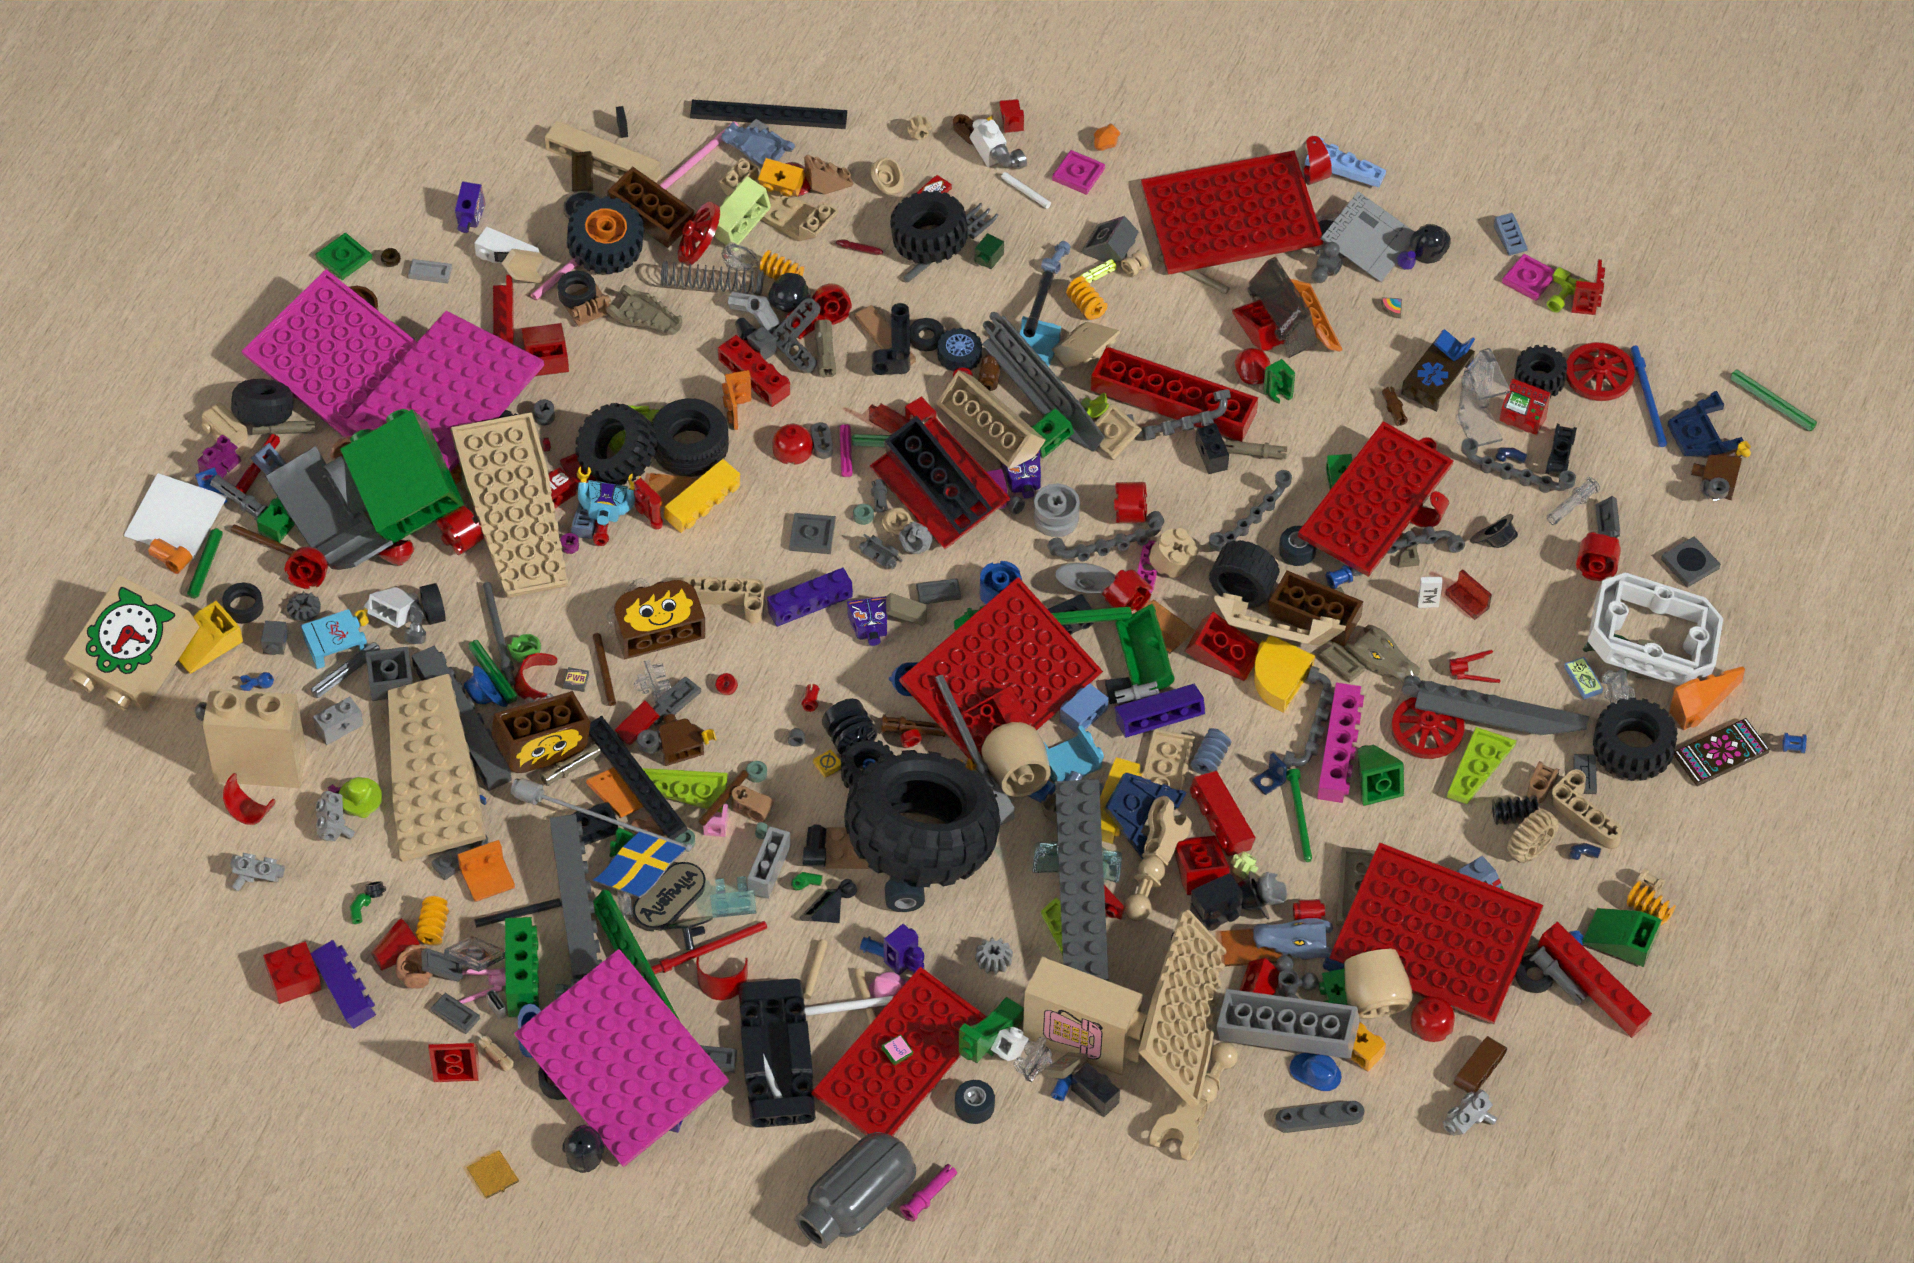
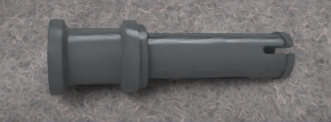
(246, 502)
(1551, 968)

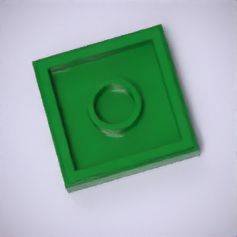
(343, 256)

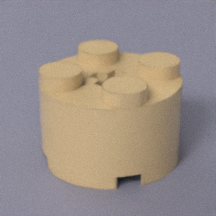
(1173, 552)

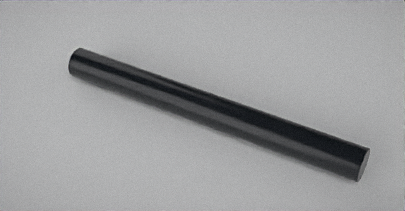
(554, 903)

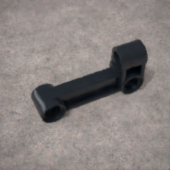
(895, 359)

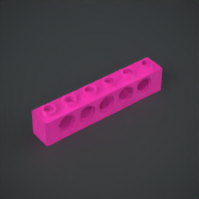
(1335, 788)

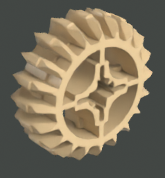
(1532, 835)

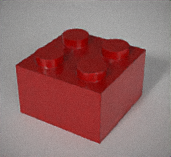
(292, 972)

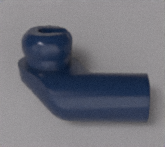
(1511, 452)
(1584, 848)

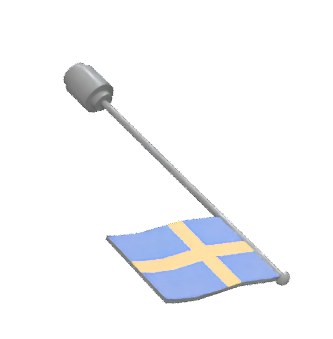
(638, 862)

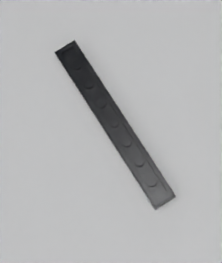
(768, 114)
(636, 779)

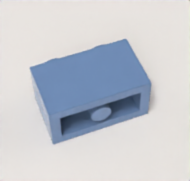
(1083, 708)

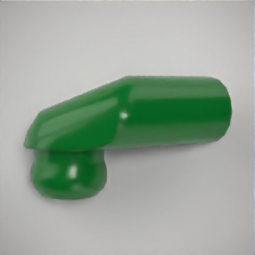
(805, 879)
(356, 906)

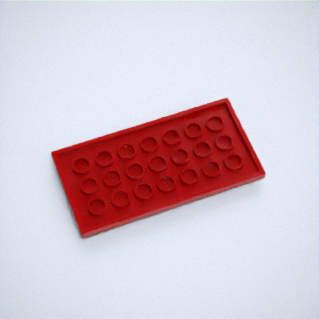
(1375, 499)
(864, 1081)

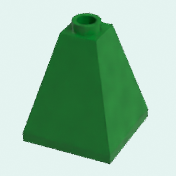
(1379, 775)

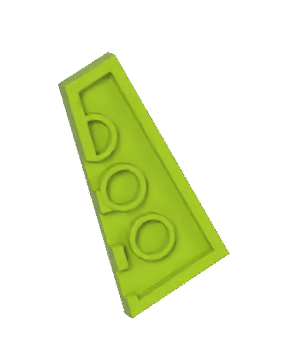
(1479, 762)
(689, 787)

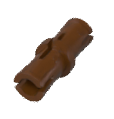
(1394, 406)

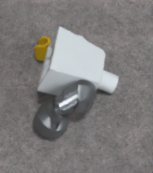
(992, 145)
(396, 609)

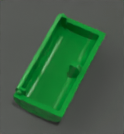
(1145, 649)

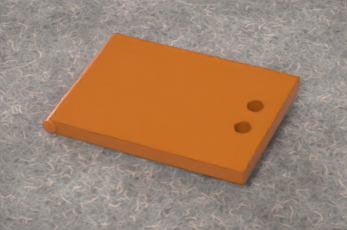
(613, 789)

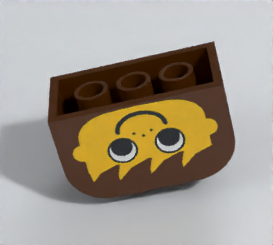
(658, 618)
(541, 732)

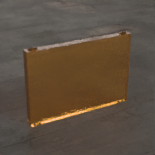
(669, 486)
(1173, 628)
(1242, 948)

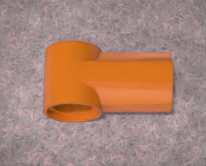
(173, 557)

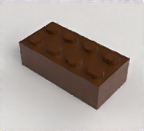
(660, 210)
(1302, 600)

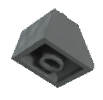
(1111, 240)

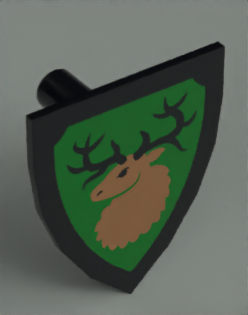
(689, 933)

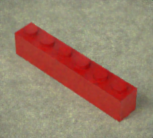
(1595, 980)

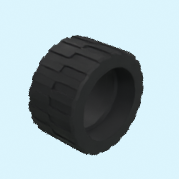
(1245, 572)

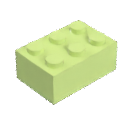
(742, 211)

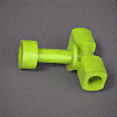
(1568, 285)

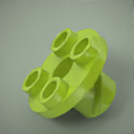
(361, 796)

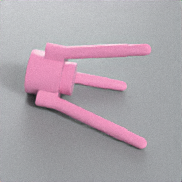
(495, 977)

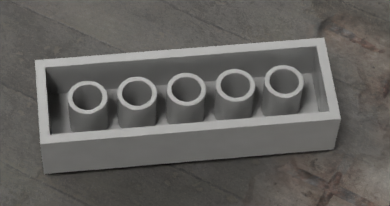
(1288, 1023)

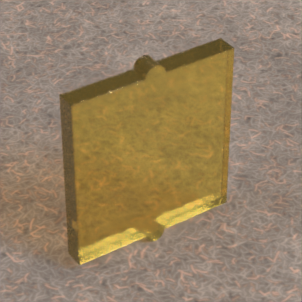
(492, 1174)

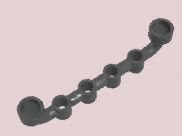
(1187, 423)
(1566, 479)
(1154, 519)
(1429, 535)
(1218, 540)
(1320, 715)

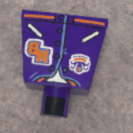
(469, 206)
(1024, 477)
(868, 618)

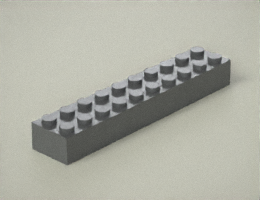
(1081, 877)

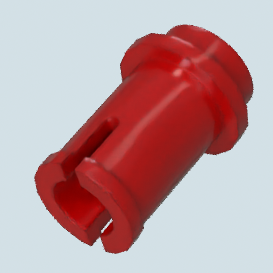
(601, 537)
(810, 701)

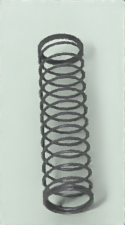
(664, 279)

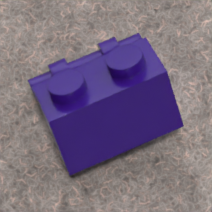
(902, 950)

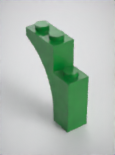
(979, 1038)

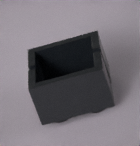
(1217, 902)

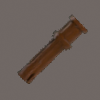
(901, 725)

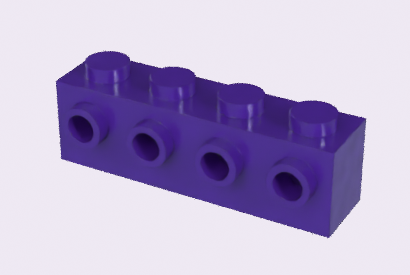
(810, 597)
(1160, 710)
(343, 984)

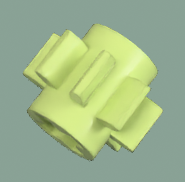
(1243, 864)

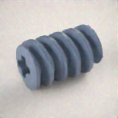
(1211, 752)

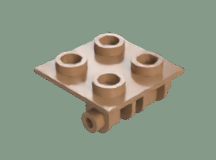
(588, 312)

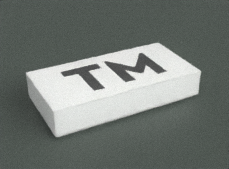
(1429, 592)

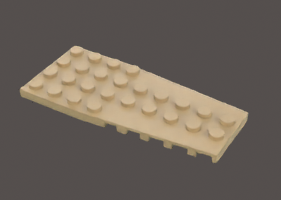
(512, 501)
(431, 770)
(1181, 1009)

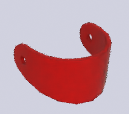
(1319, 161)
(1431, 517)
(537, 659)
(242, 806)
(721, 988)

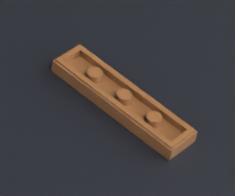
(877, 328)

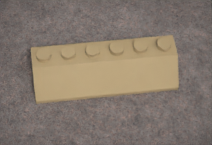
(990, 420)

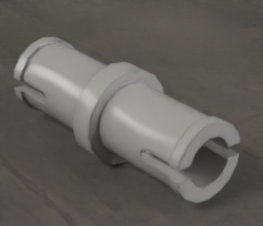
(1137, 692)

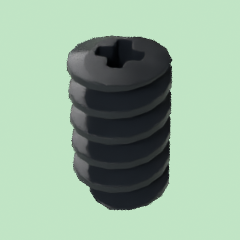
(1517, 808)

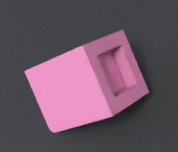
(717, 824)

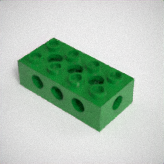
(521, 964)

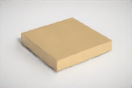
(1117, 429)

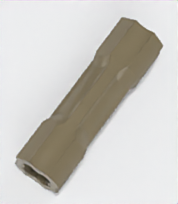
(826, 357)

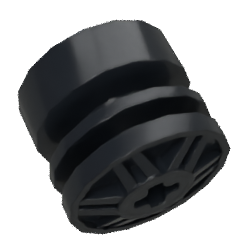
(847, 723)

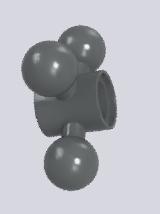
(1329, 261)
(1285, 965)

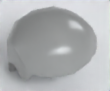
(1270, 890)

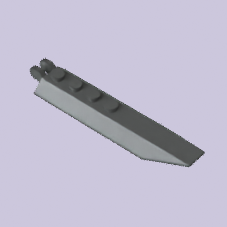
(1038, 380)
(1491, 708)

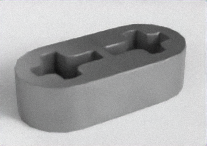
(818, 441)

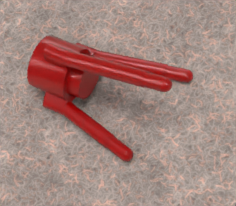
(1459, 666)

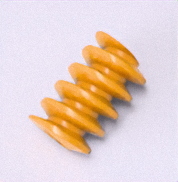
(775, 267)
(1086, 298)
(1648, 904)
(432, 920)

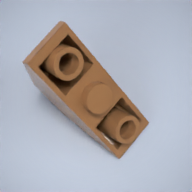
(826, 176)

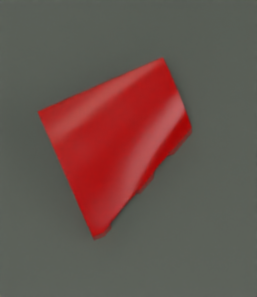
(393, 944)

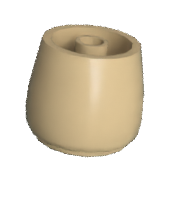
(1016, 759)
(1377, 983)

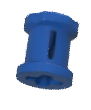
(1339, 577)
(1796, 747)

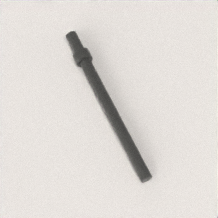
(506, 665)
(981, 767)

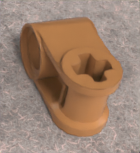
(1542, 781)
(752, 804)

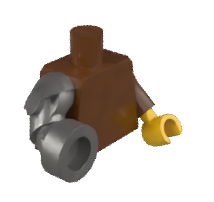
(1721, 472)
(677, 740)

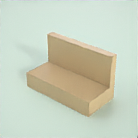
(523, 265)

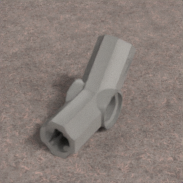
(748, 303)

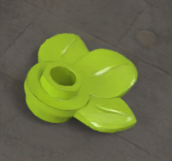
(1095, 407)

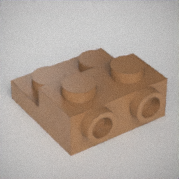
(840, 852)

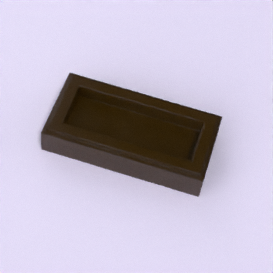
(582, 171)

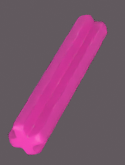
(845, 450)

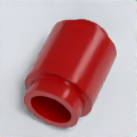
(1308, 909)

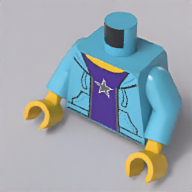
(605, 500)

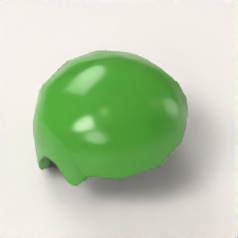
(524, 646)

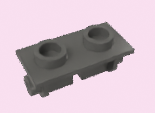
(874, 546)

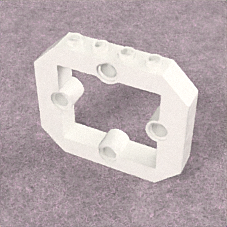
(1650, 659)

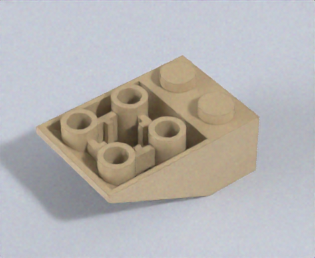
(1084, 344)

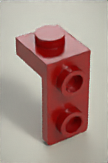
(1012, 115)

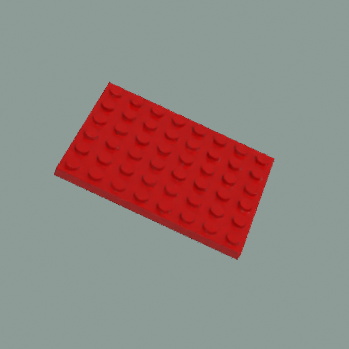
(1231, 212)
(1003, 646)
(1448, 929)

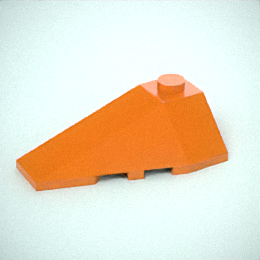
(1321, 324)
(1698, 698)

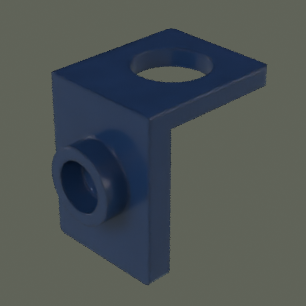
(1276, 772)

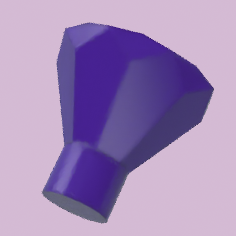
(1406, 260)

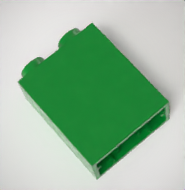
(401, 475)

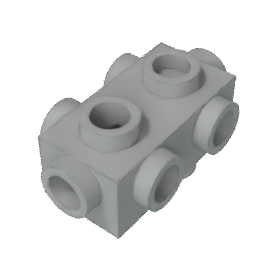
(330, 817)
(249, 868)
(1470, 1111)

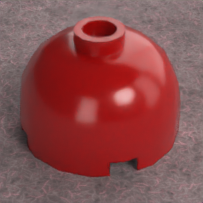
(833, 302)
(792, 444)
(306, 567)
(1432, 1019)

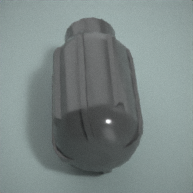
(856, 1189)

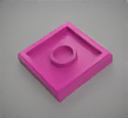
(1078, 172)
(1529, 277)

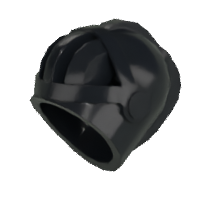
(1430, 243)
(788, 292)
(583, 1148)

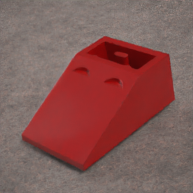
(549, 345)
(994, 712)

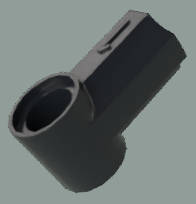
(815, 851)

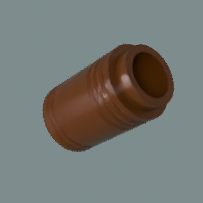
(989, 372)

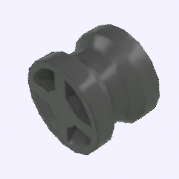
(548, 415)

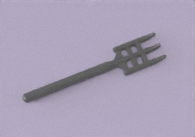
(971, 225)

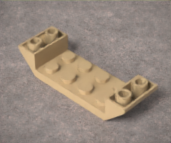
(786, 213)
(1235, 614)

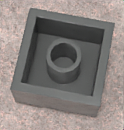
(388, 671)

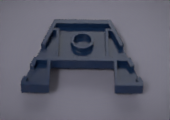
(1696, 433)
(1131, 805)

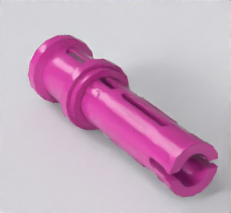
(922, 1199)

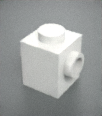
(1009, 1043)

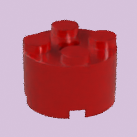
(1130, 502)
(460, 530)
(1598, 556)
(1128, 591)

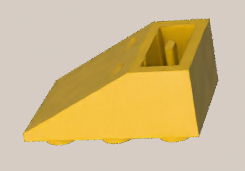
(214, 637)

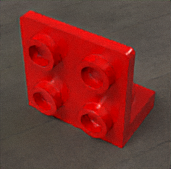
(1586, 294)

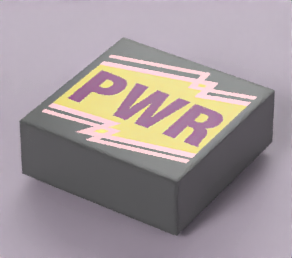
(576, 679)

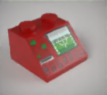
(1525, 407)

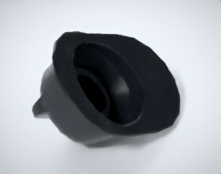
(1497, 534)
(1250, 898)

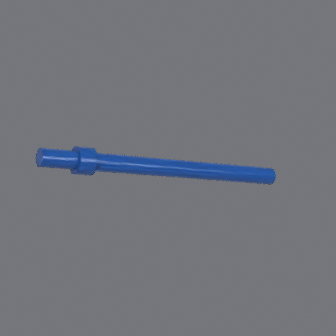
(1640, 365)

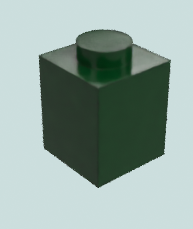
(989, 251)

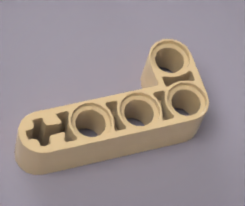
(732, 592)
(1606, 831)

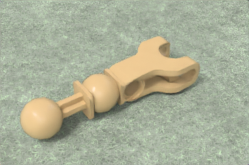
(1160, 845)
(1185, 1120)

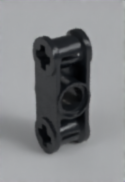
(1563, 440)

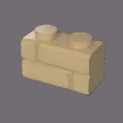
(222, 422)

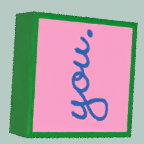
(897, 1050)

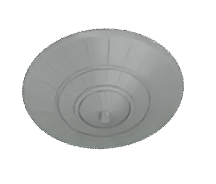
(1085, 577)

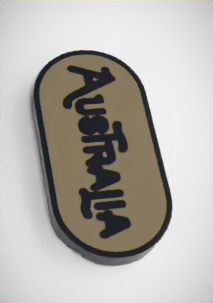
(670, 896)

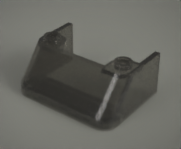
(1284, 306)

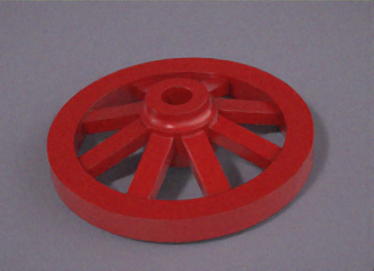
(694, 231)
(1600, 369)
(1427, 725)

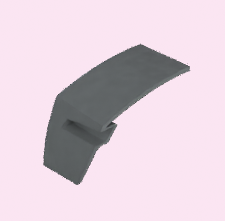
(327, 509)

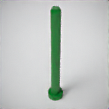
(1293, 775)

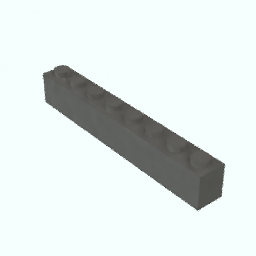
(483, 751)
(574, 895)

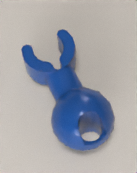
(264, 680)

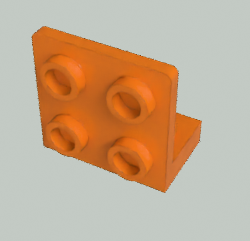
(736, 391)
(485, 871)

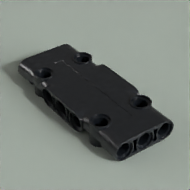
(786, 1047)

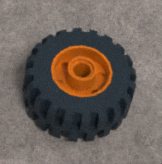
(605, 235)

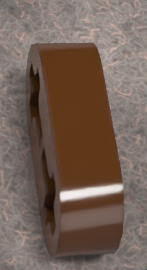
(960, 129)

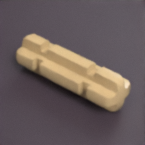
(495, 1053)

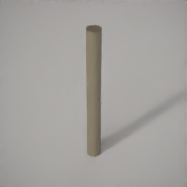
(1203, 278)

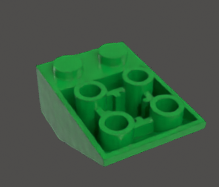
(1623, 934)

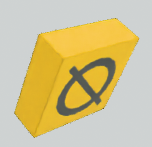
(827, 763)

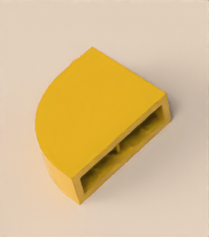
(1280, 671)

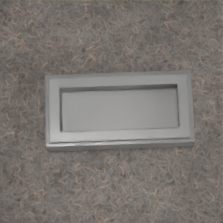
(430, 271)

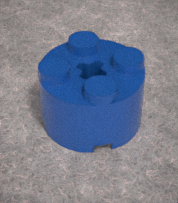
(996, 578)

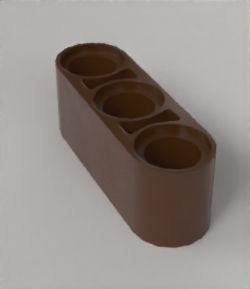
(1480, 1065)

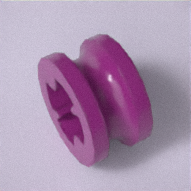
(569, 537)

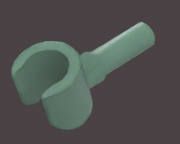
(761, 830)

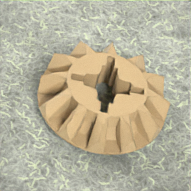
(889, 520)

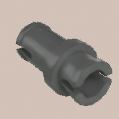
(879, 493)

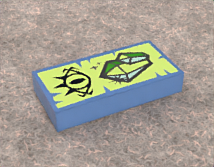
(1583, 678)

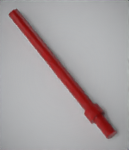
(666, 964)

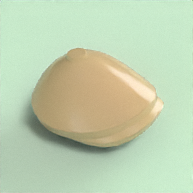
(887, 176)

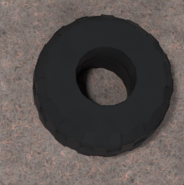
(262, 402)

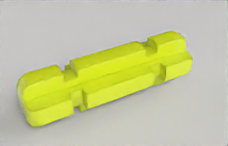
(1099, 271)

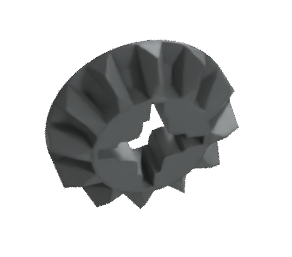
(307, 612)

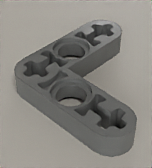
(790, 338)

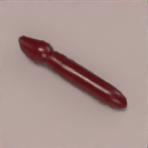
(859, 247)

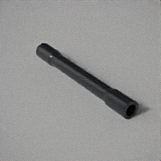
(1032, 322)

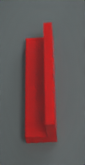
(504, 310)

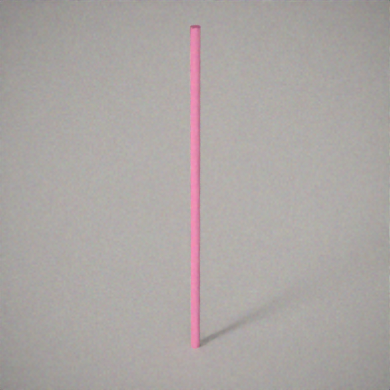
(665, 184)

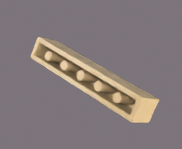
(607, 156)

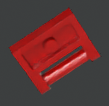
(648, 503)

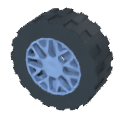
(959, 349)

